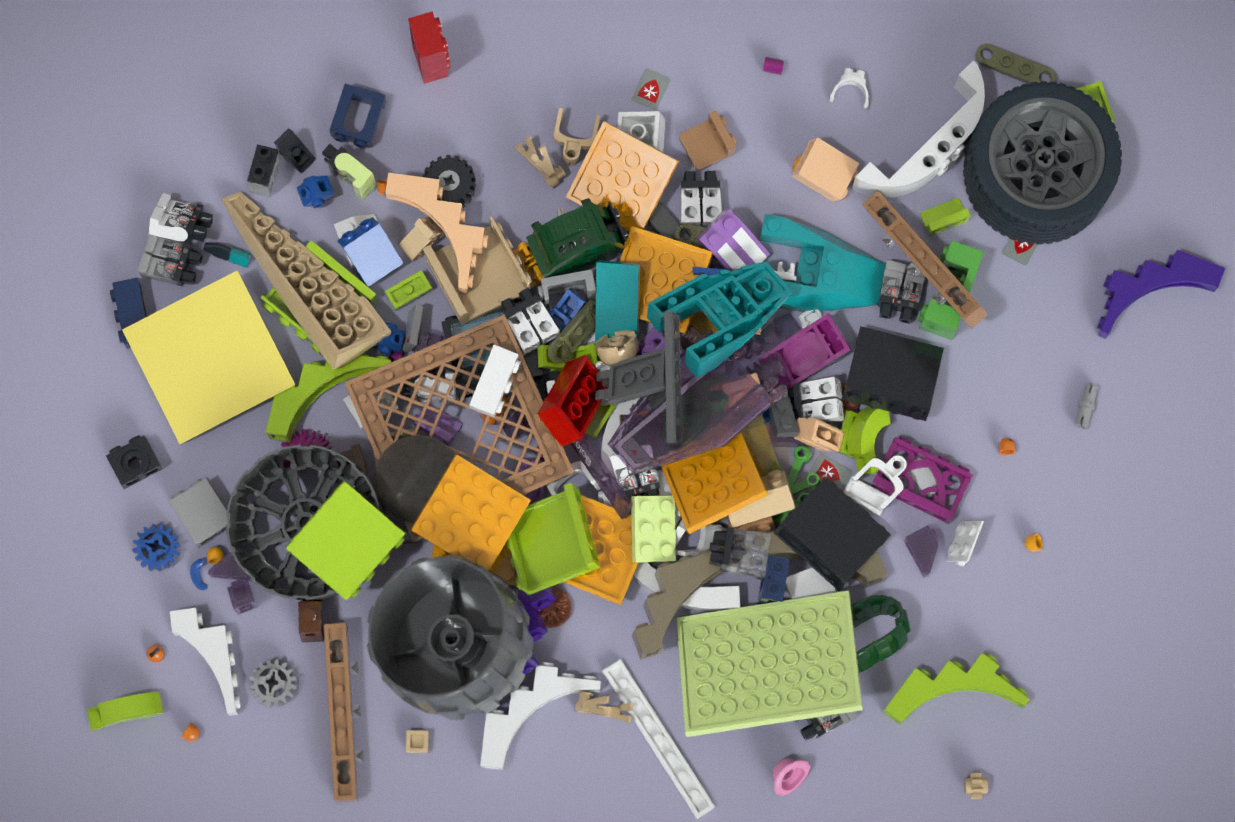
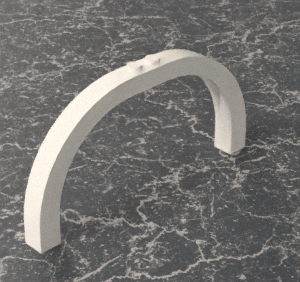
(705, 598)

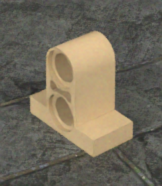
(422, 235)

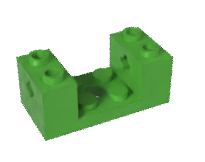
(963, 263)

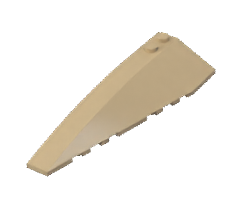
(324, 306)

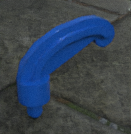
(195, 573)

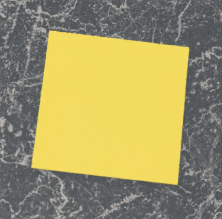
(208, 357)

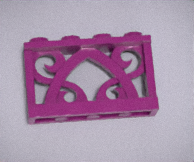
(936, 506)

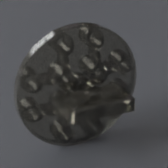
(410, 474)

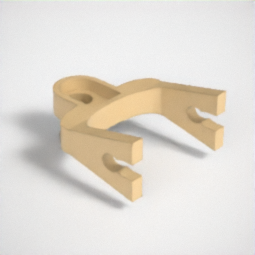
(570, 144)
(544, 165)
(591, 706)

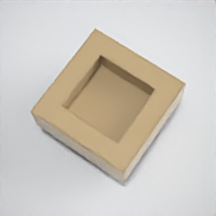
(417, 741)

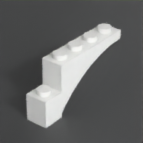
(214, 647)

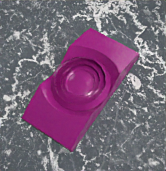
(810, 350)

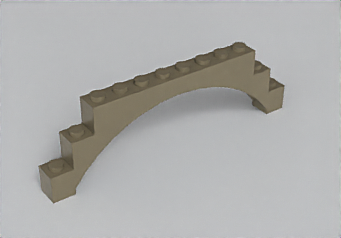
(684, 577)

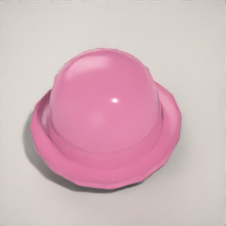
(789, 775)

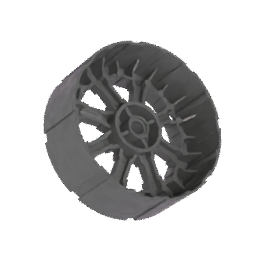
(257, 481)

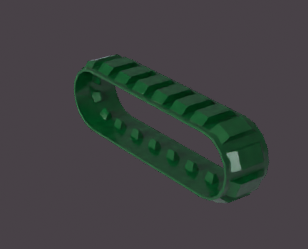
(891, 642)

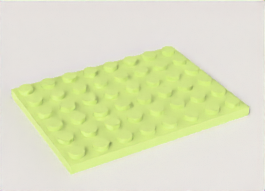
(768, 663)

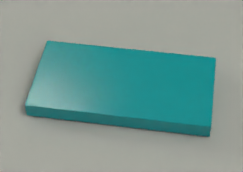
(617, 298)

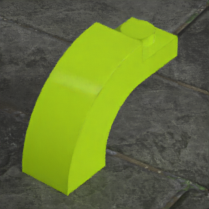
(545, 362)
(863, 435)
(125, 709)

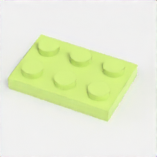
(653, 528)

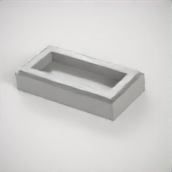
(412, 328)

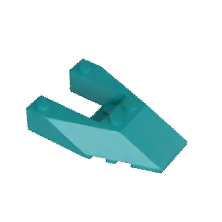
(829, 270)
(732, 300)

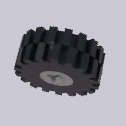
(458, 173)

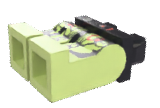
(349, 170)

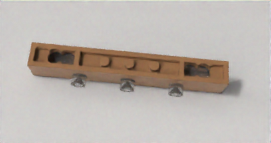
(924, 260)
(341, 712)

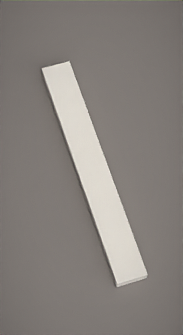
(659, 739)

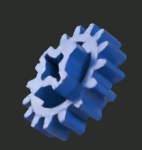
(159, 535)

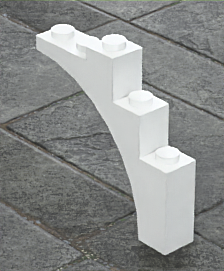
(523, 703)

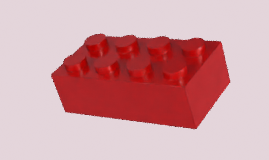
(429, 47)
(572, 401)

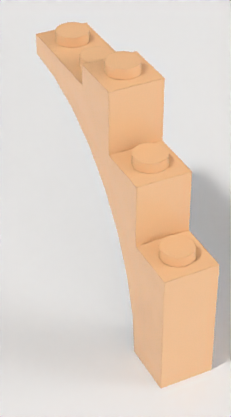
(424, 195)

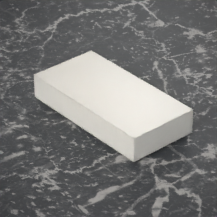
(865, 496)

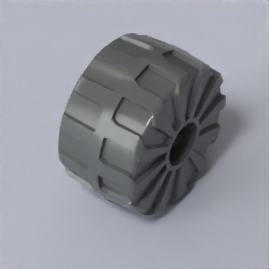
(420, 617)

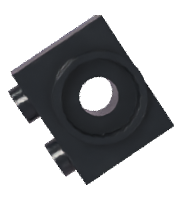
(137, 449)

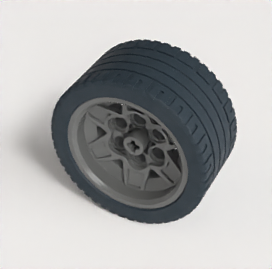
(1058, 113)

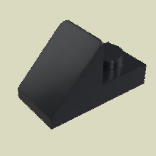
(294, 151)

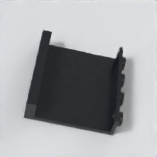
(893, 373)
(832, 533)

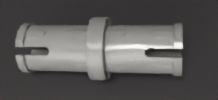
(1086, 406)

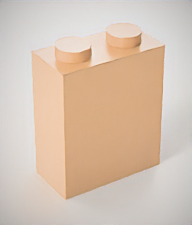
(825, 170)

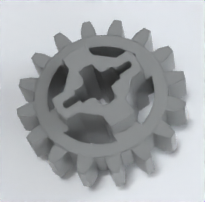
(263, 681)

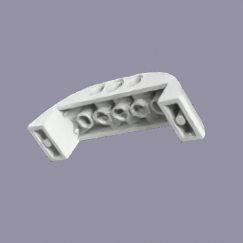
(914, 172)

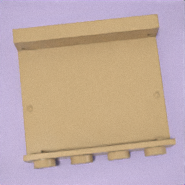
(495, 275)

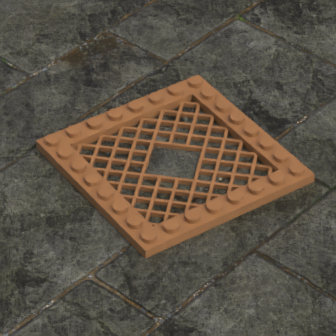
(438, 355)

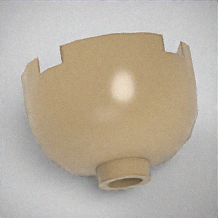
(617, 348)

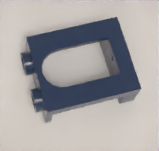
(364, 137)
(774, 581)

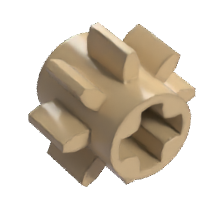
(976, 785)

